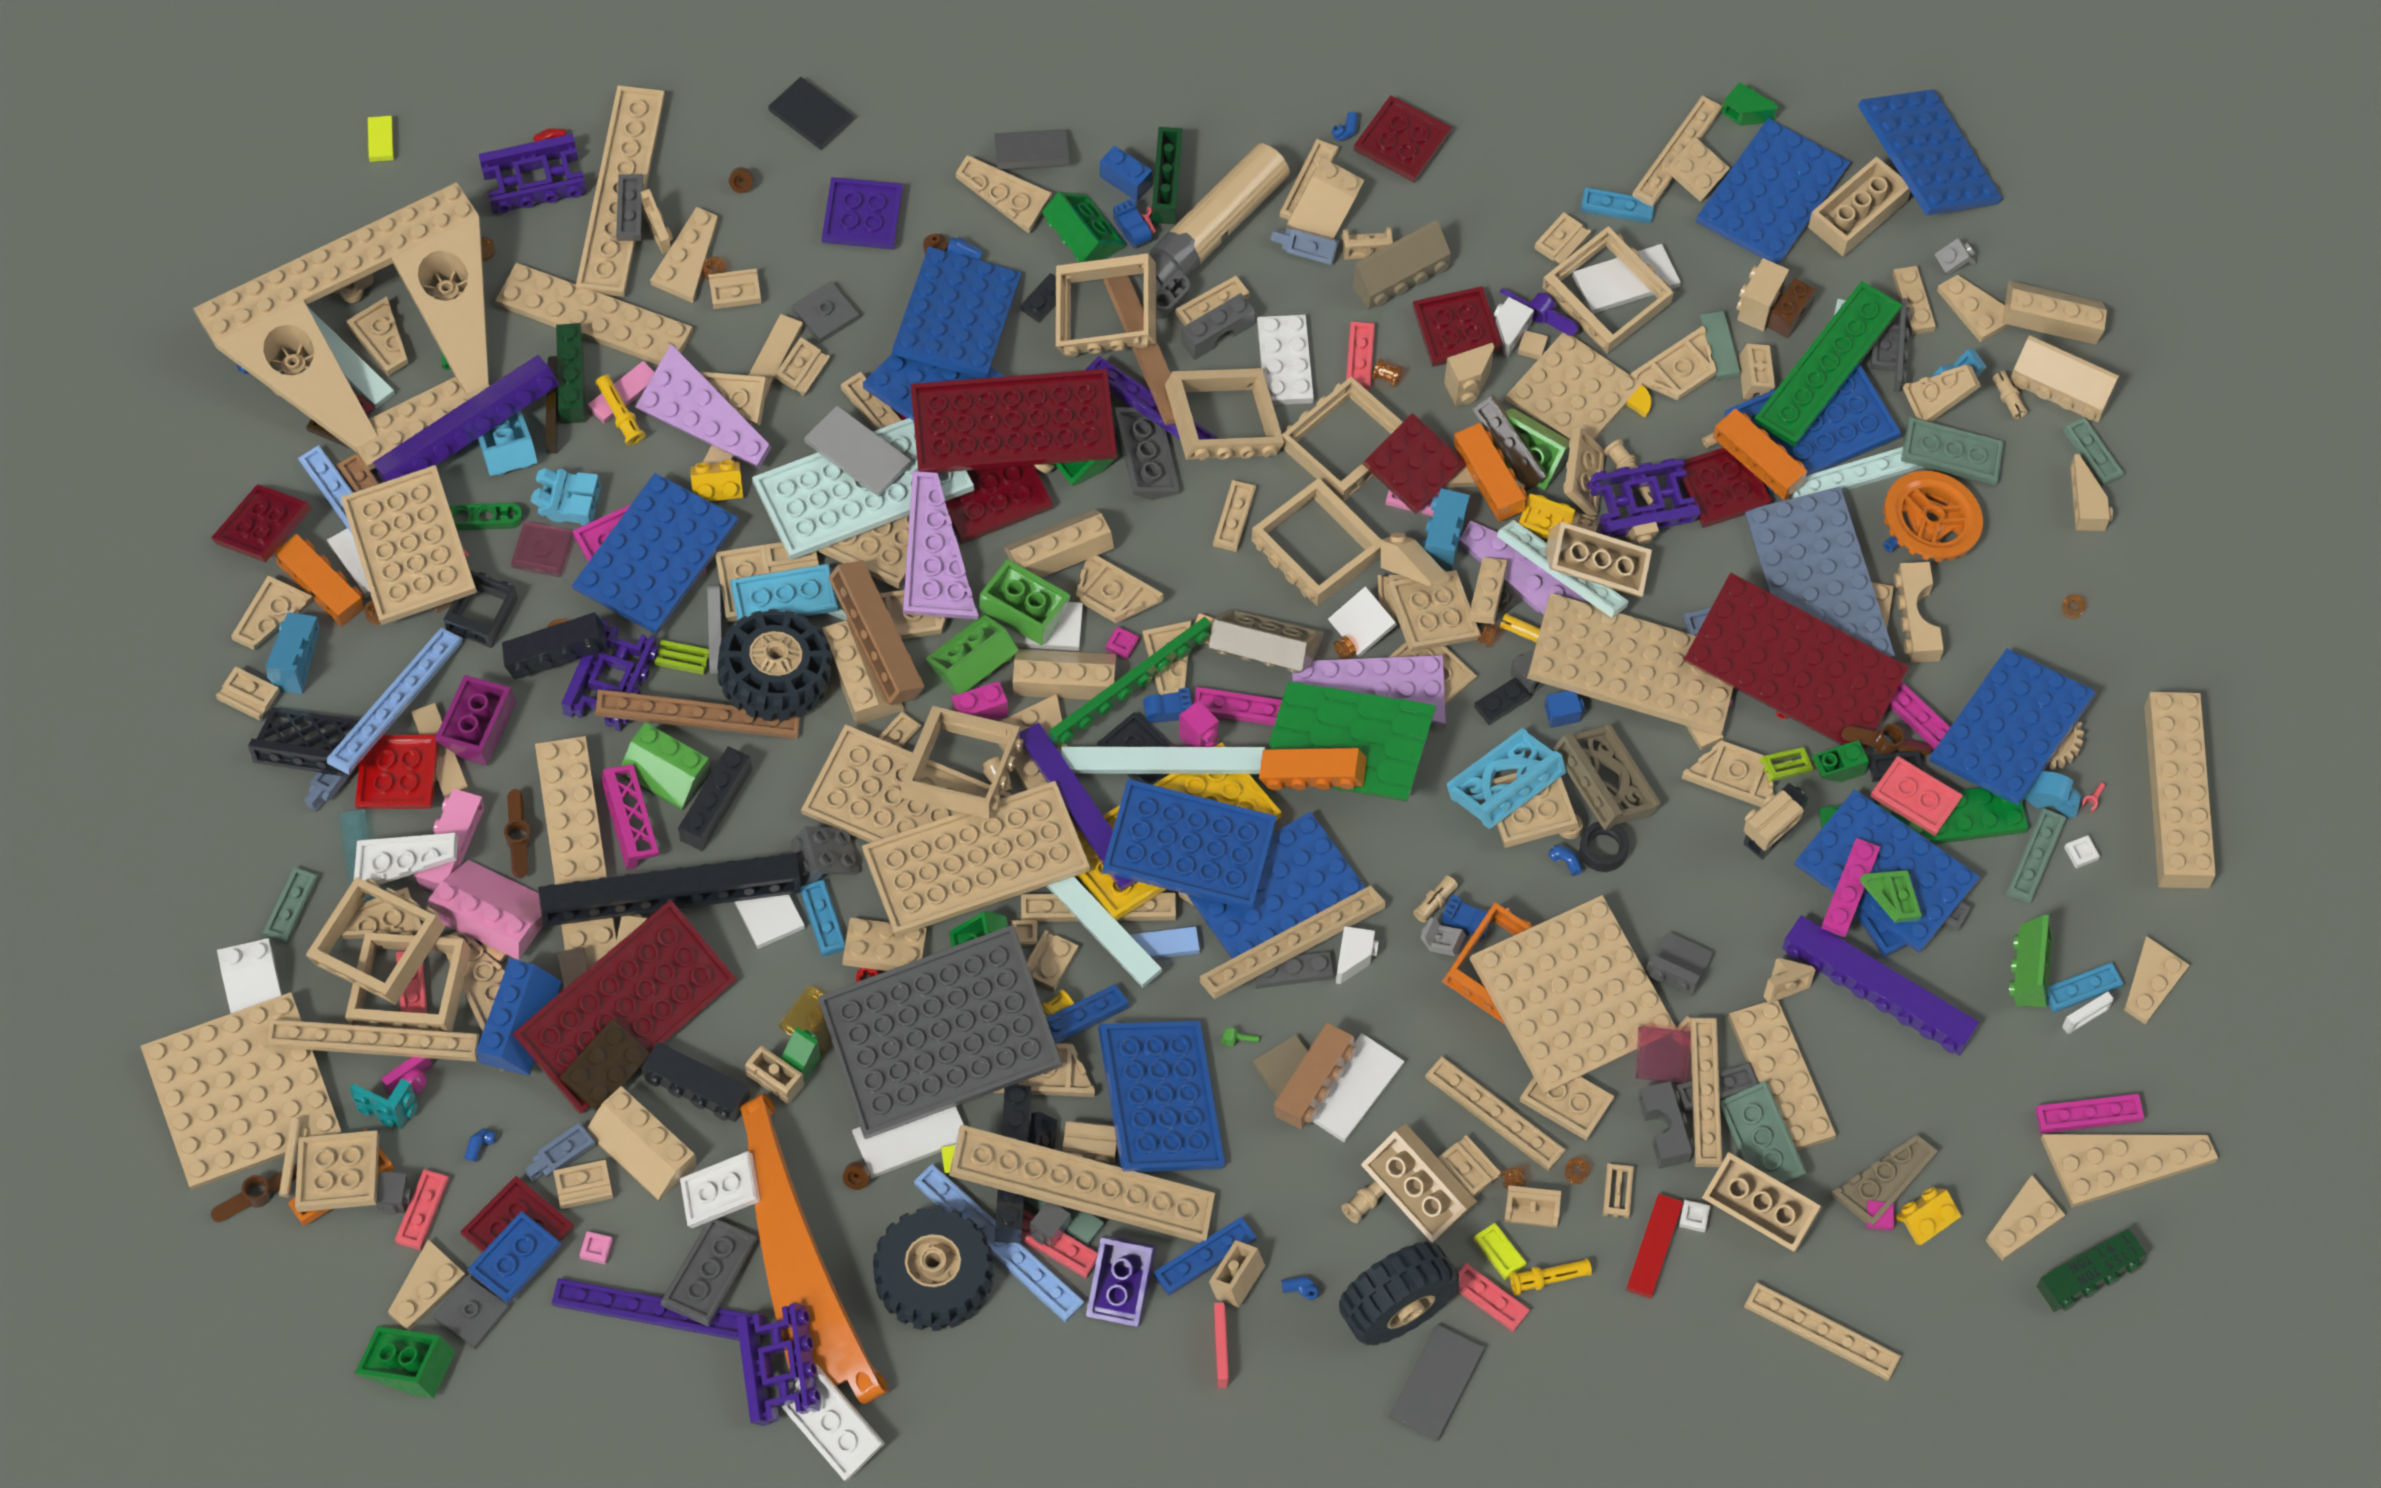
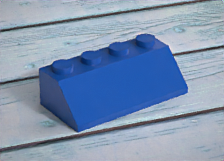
(520, 996)

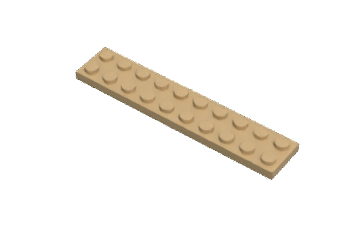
(627, 151)
(574, 834)
(1081, 1184)

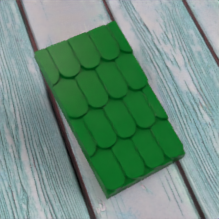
(1384, 729)

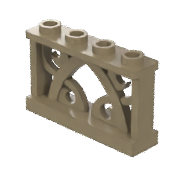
(1600, 795)

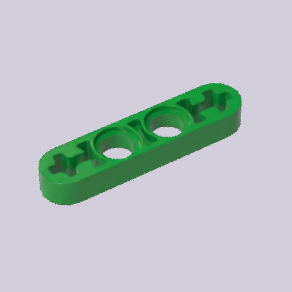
(475, 510)

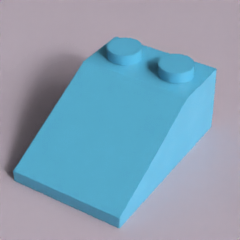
(507, 446)

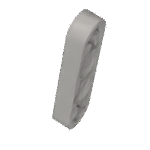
(714, 625)

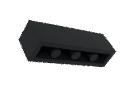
(554, 645)
(715, 798)
(695, 1082)

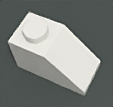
(1511, 322)
(1355, 952)

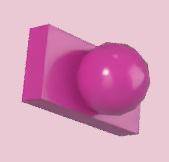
(411, 1071)

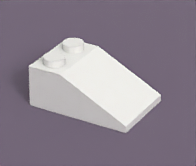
(249, 974)

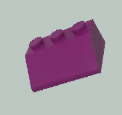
(476, 719)

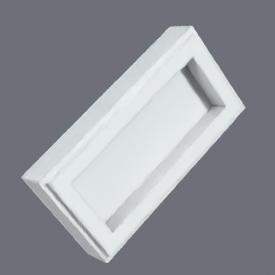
(2087, 1013)

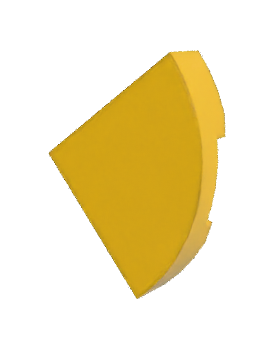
(1640, 401)

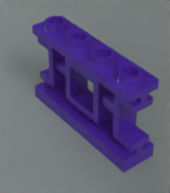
(531, 157)
(1640, 477)
(592, 666)
(758, 1365)

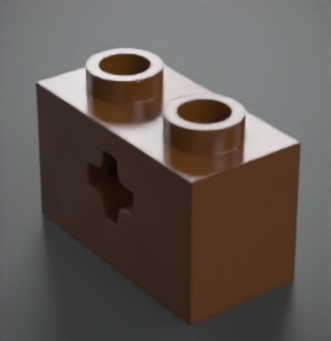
(1791, 308)

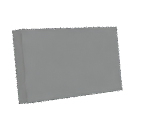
(857, 451)

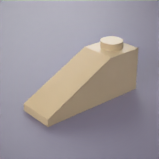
(2089, 499)
(1409, 559)

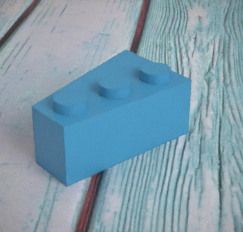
(1446, 527)
(293, 652)

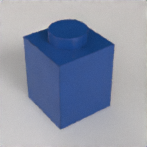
(1563, 708)

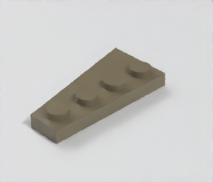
(1885, 1179)

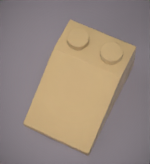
(1325, 200)

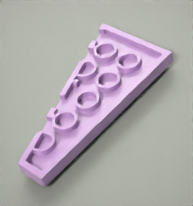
(691, 404)
(934, 565)
(1522, 574)
(1393, 677)

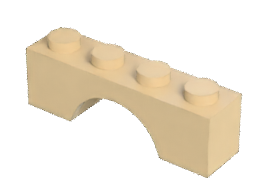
(1922, 639)

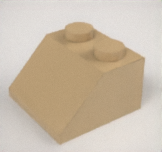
(1468, 374)

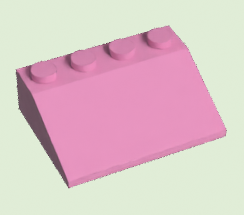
(488, 908)

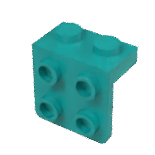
(391, 1112)

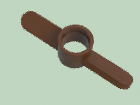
(1876, 739)
(516, 822)
(242, 1200)

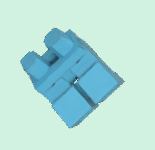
(567, 496)

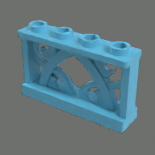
(1506, 798)

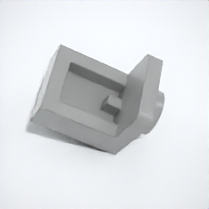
(1955, 256)
(1442, 938)

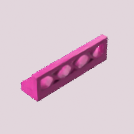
(620, 819)

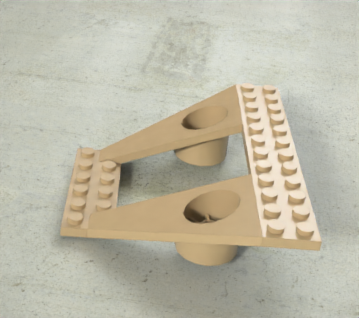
(271, 327)

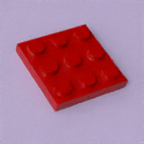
(398, 773)

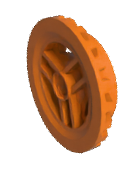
(1937, 494)

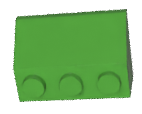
(1547, 445)
(1024, 602)
(972, 654)
(666, 766)
(2032, 963)

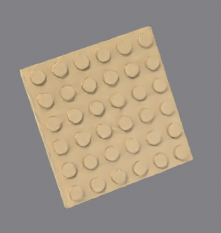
(1571, 993)
(235, 1096)

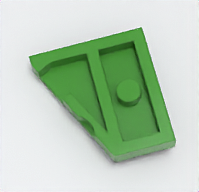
(1894, 894)

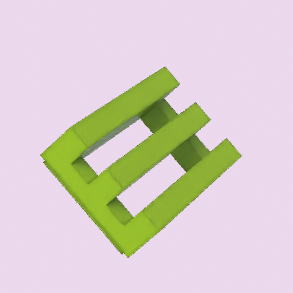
(664, 649)
(1771, 769)

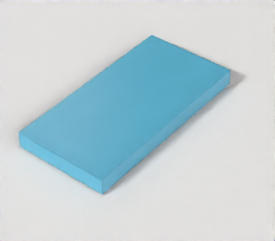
(797, 590)

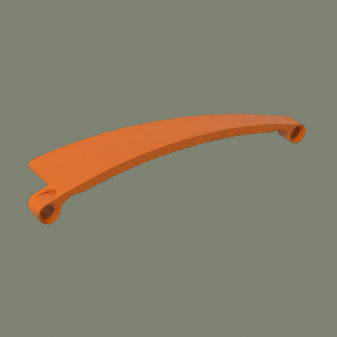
(795, 1264)

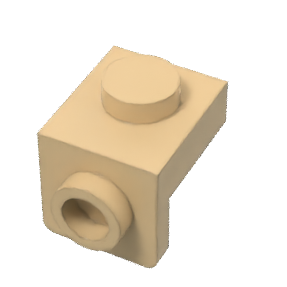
(1642, 533)

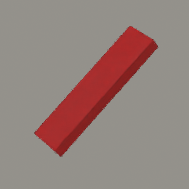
(1654, 1246)

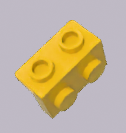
(717, 481)
(1543, 514)
(1929, 1214)

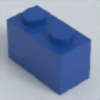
(1125, 173)

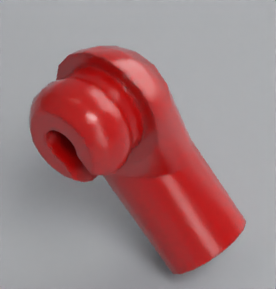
(549, 133)

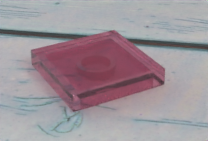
(541, 549)
(1662, 1054)

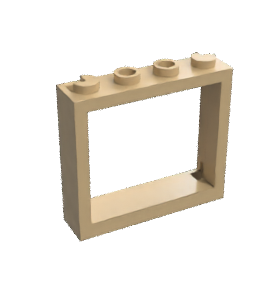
(1097, 270)
(1580, 314)
(1223, 380)
(1323, 408)
(1344, 516)
(969, 726)
(410, 960)
(435, 1022)

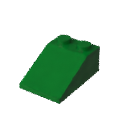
(406, 1360)

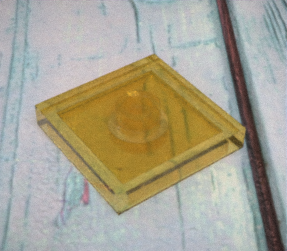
(808, 1016)

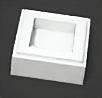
(2082, 851)
(1694, 1216)

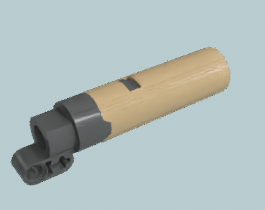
(1212, 222)

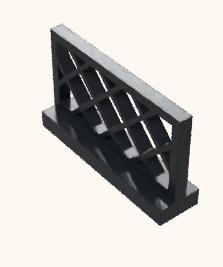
(302, 755)

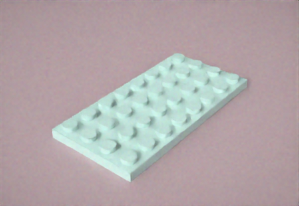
(822, 505)

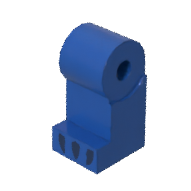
(1131, 223)
(1167, 706)
(1463, 917)

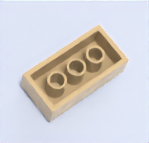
(1859, 206)
(1762, 1202)

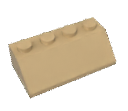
(2054, 313)
(2064, 379)
(1062, 544)
(1598, 558)
(1062, 673)
(856, 675)
(641, 1143)
(1418, 1183)

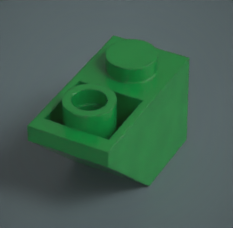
(1748, 107)
(1842, 762)
(802, 1052)

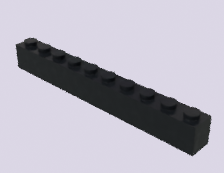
(684, 886)

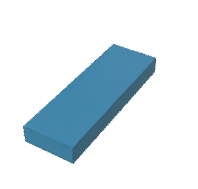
(1616, 205)
(822, 918)
(2083, 987)

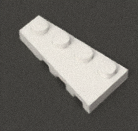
(403, 856)

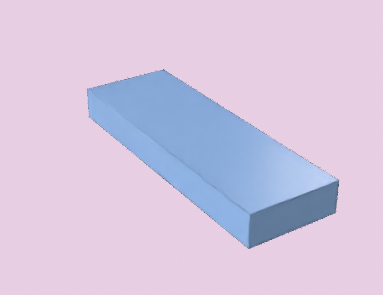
(1169, 942)

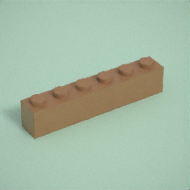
(876, 632)

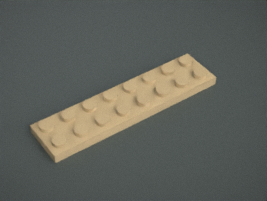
(601, 316)

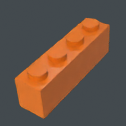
(1760, 453)
(1490, 472)
(318, 579)
(1313, 768)

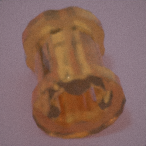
(1387, 372)

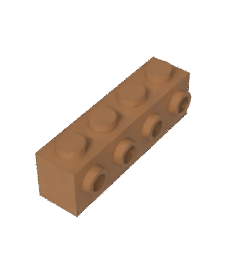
(1315, 1076)

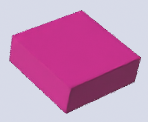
(1122, 643)
(1886, 1221)

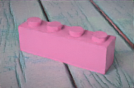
(461, 817)

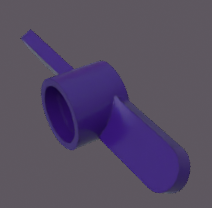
(1545, 312)

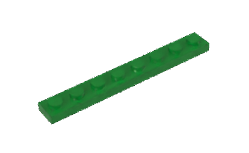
(1124, 687)

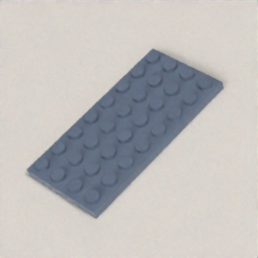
(1818, 565)

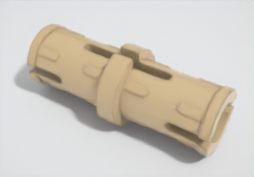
(2009, 395)
(1435, 899)

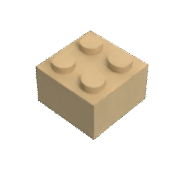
(1761, 293)

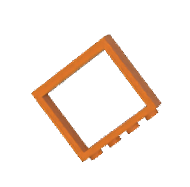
(1464, 984)

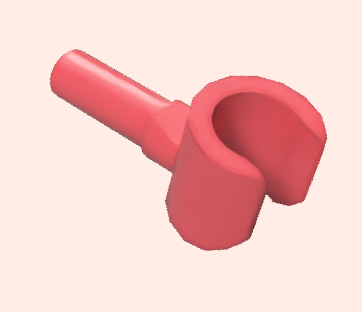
(1147, 218)
(2094, 797)

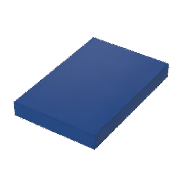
(514, 1257)

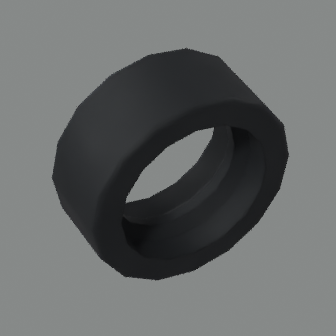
(1603, 864)

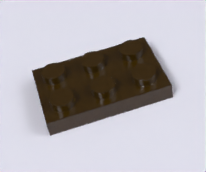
(604, 1065)

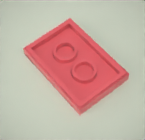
(1916, 795)

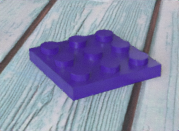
(862, 213)

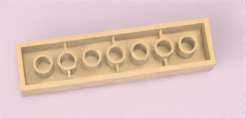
(2179, 790)

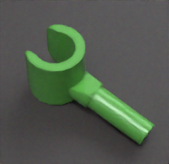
(1231, 1035)

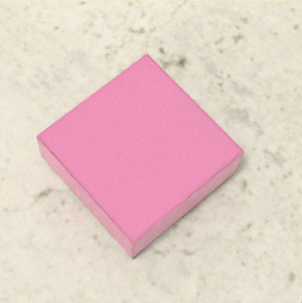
(596, 1247)

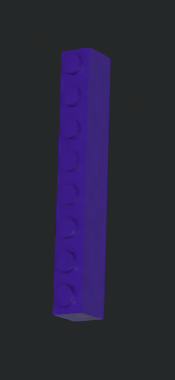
(469, 420)
(1880, 986)

